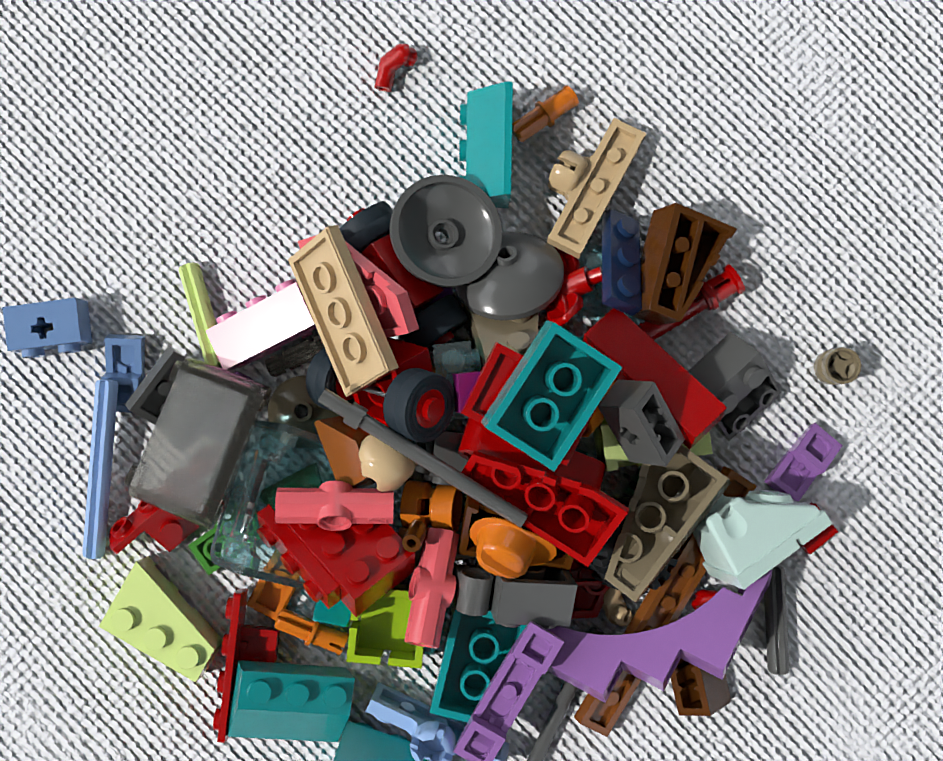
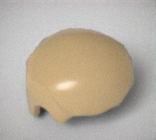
(384, 464)

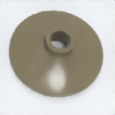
(286, 400)

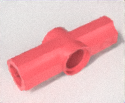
(334, 506)
(432, 588)

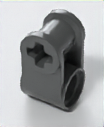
(472, 589)

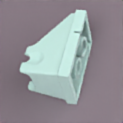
(754, 534)

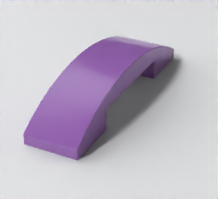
(508, 693)

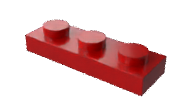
(298, 558)

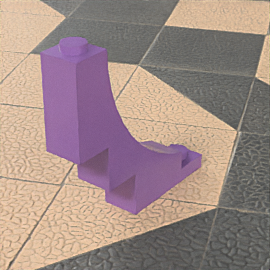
(703, 638)

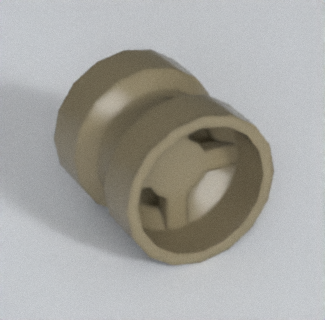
(845, 364)

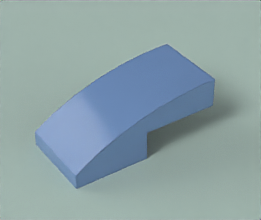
(125, 365)

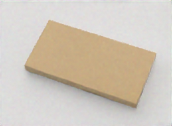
(342, 311)

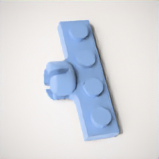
(431, 734)

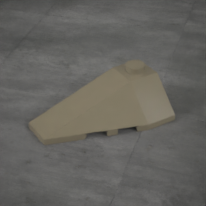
(661, 517)

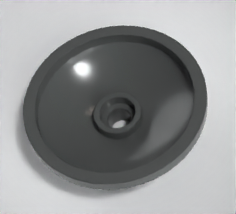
(460, 213)
(518, 282)

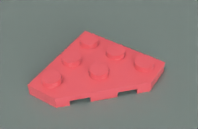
(387, 297)

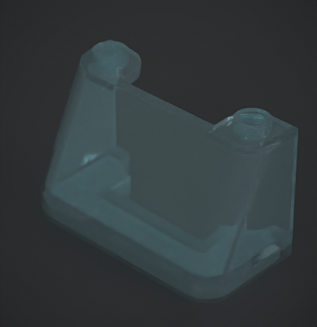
(270, 456)

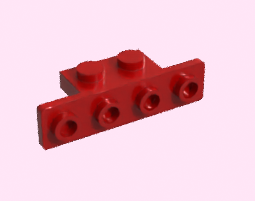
(159, 524)
(245, 644)

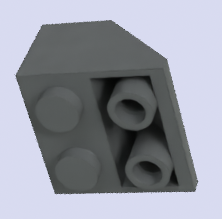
(739, 380)

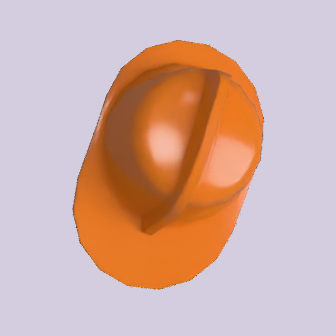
(508, 549)

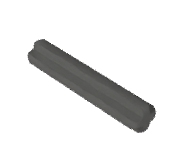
(776, 623)

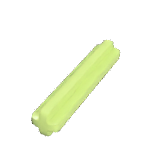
(200, 308)

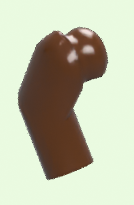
(413, 535)

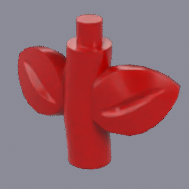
(576, 283)

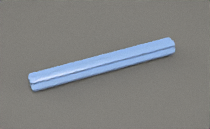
(100, 468)

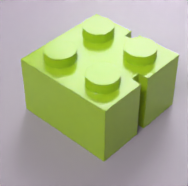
(383, 629)

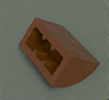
(698, 691)

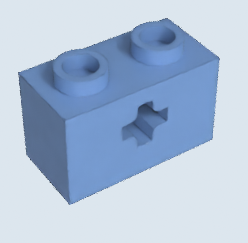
(27, 322)

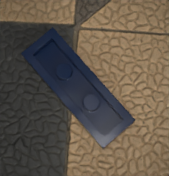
(621, 262)

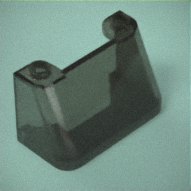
(198, 441)

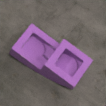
(803, 462)

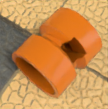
(444, 506)

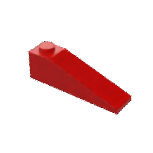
(558, 509)

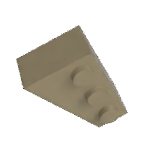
(513, 334)

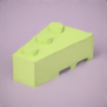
(161, 623)

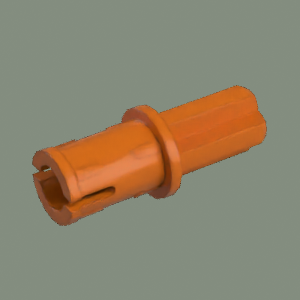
(545, 114)
(311, 631)

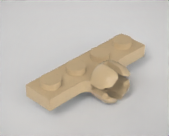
(590, 185)

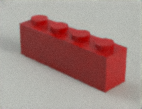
(644, 360)

